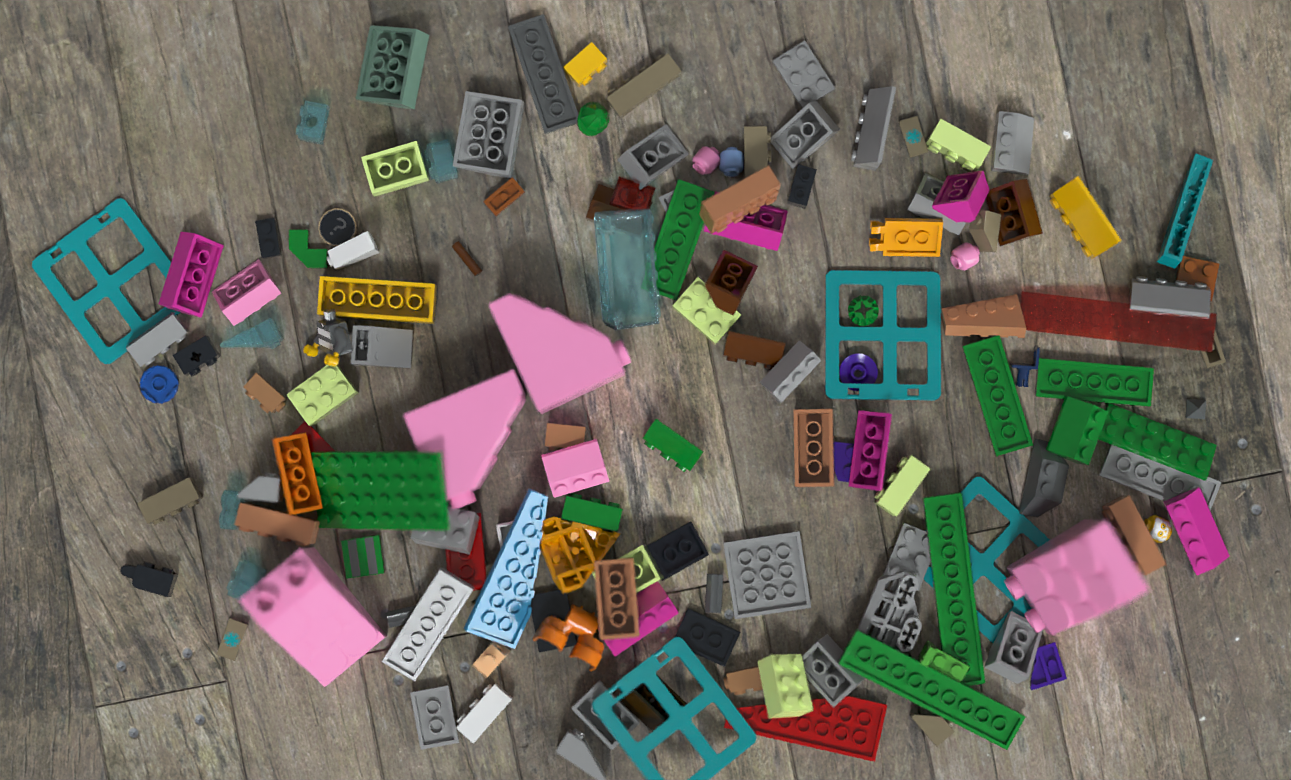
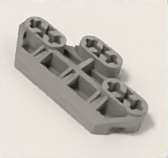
(895, 614)

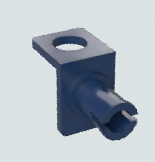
(1023, 369)

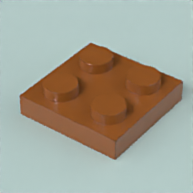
(1198, 271)

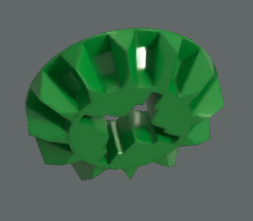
(858, 318)

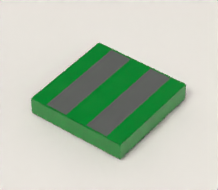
(362, 556)

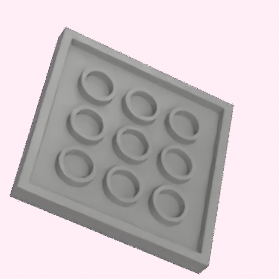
(767, 575)

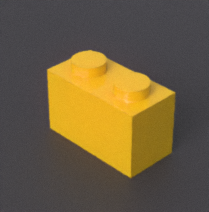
(586, 65)

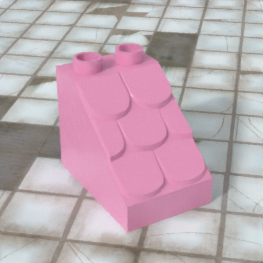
(556, 354)
(469, 432)
(1075, 577)
(313, 615)

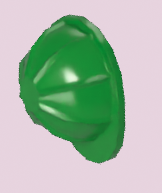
(592, 119)

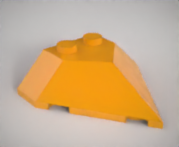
(572, 549)

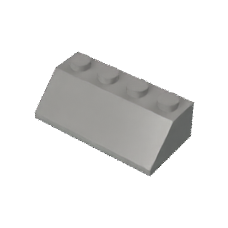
(1170, 297)

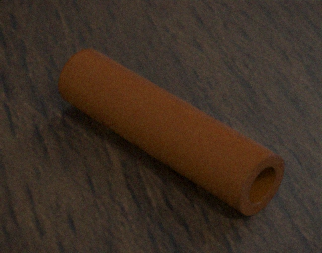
(466, 258)

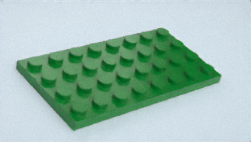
(381, 490)

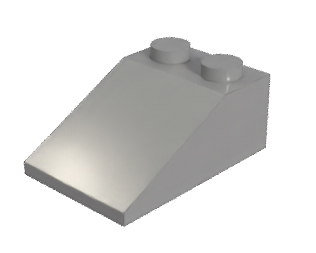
(804, 134)
(653, 156)
(1014, 649)
(577, 751)

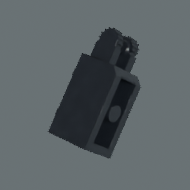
(150, 578)

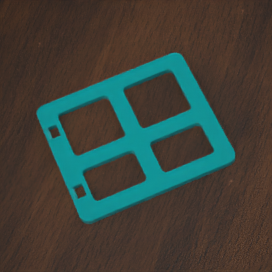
(107, 285)
(888, 334)
(983, 563)
(679, 717)

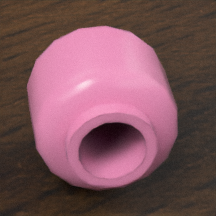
(706, 160)
(965, 256)

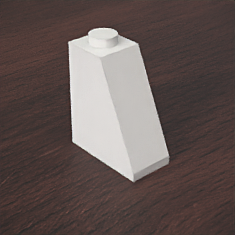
(352, 251)

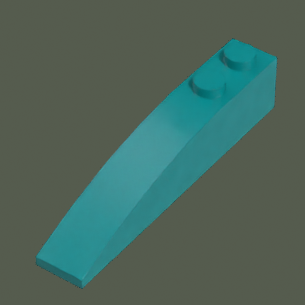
(1185, 212)

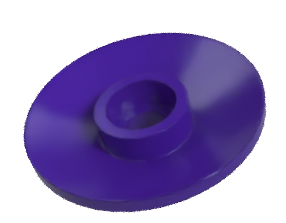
(864, 365)

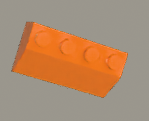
(297, 474)

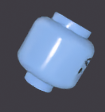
(731, 162)

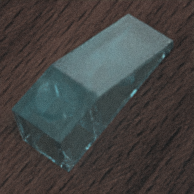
(260, 336)

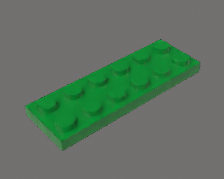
(679, 237)
(1094, 382)
(997, 395)
(1157, 442)

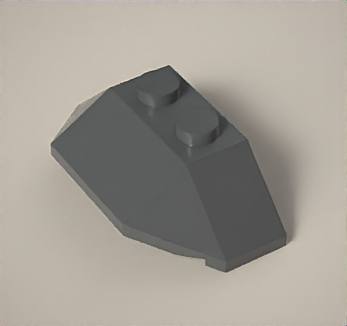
(1044, 481)

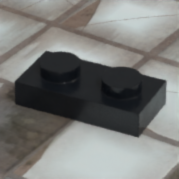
(268, 238)

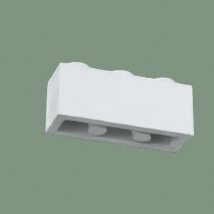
(483, 712)

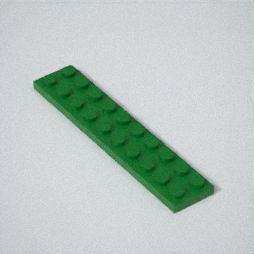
(953, 582)
(931, 689)

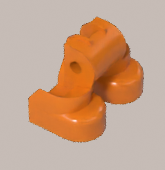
(580, 623)

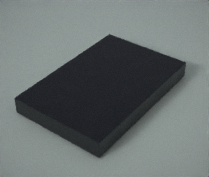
(676, 551)
(550, 604)
(707, 637)

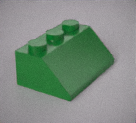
(1077, 430)
(672, 446)

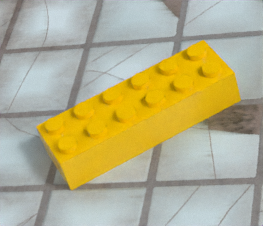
(377, 299)

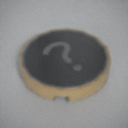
(337, 227)

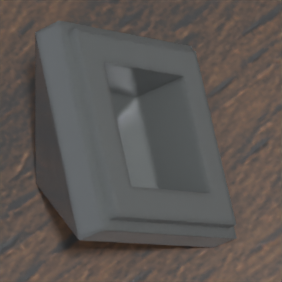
(1195, 409)

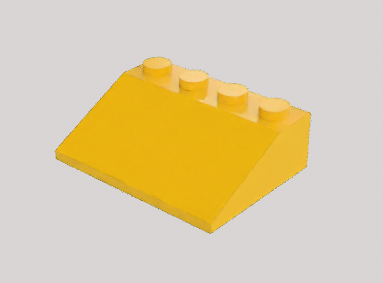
(1084, 218)

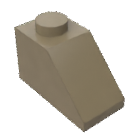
(986, 230)
(1216, 356)
(934, 727)

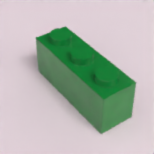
(592, 512)

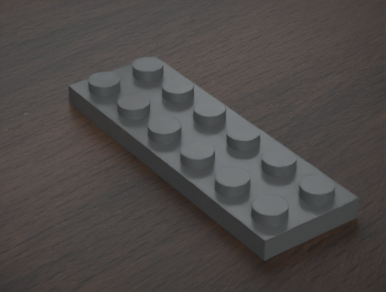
(544, 74)

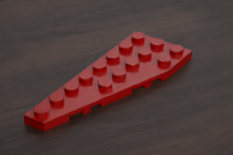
(847, 729)

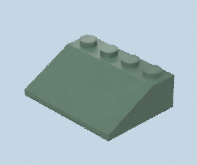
(392, 66)

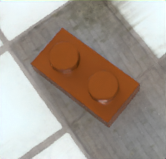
(504, 196)

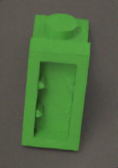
(942, 662)

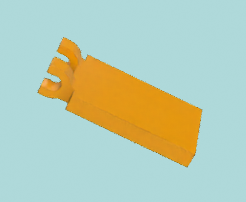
(907, 237)

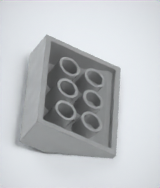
(873, 128)
(488, 134)

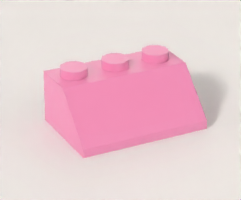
(246, 292)
(575, 468)

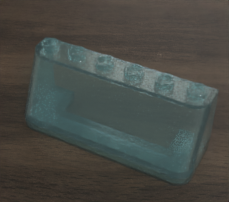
(627, 268)

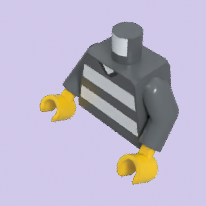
(331, 338)

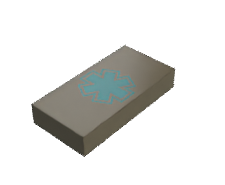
(913, 137)
(232, 639)

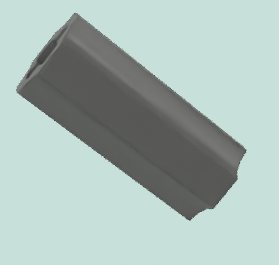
(714, 589)
(399, 616)

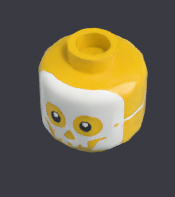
(1158, 528)

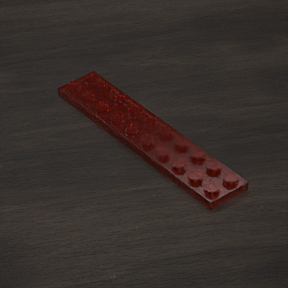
(1115, 322)

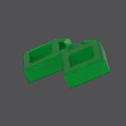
(300, 248)

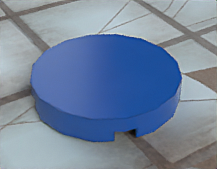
(159, 384)

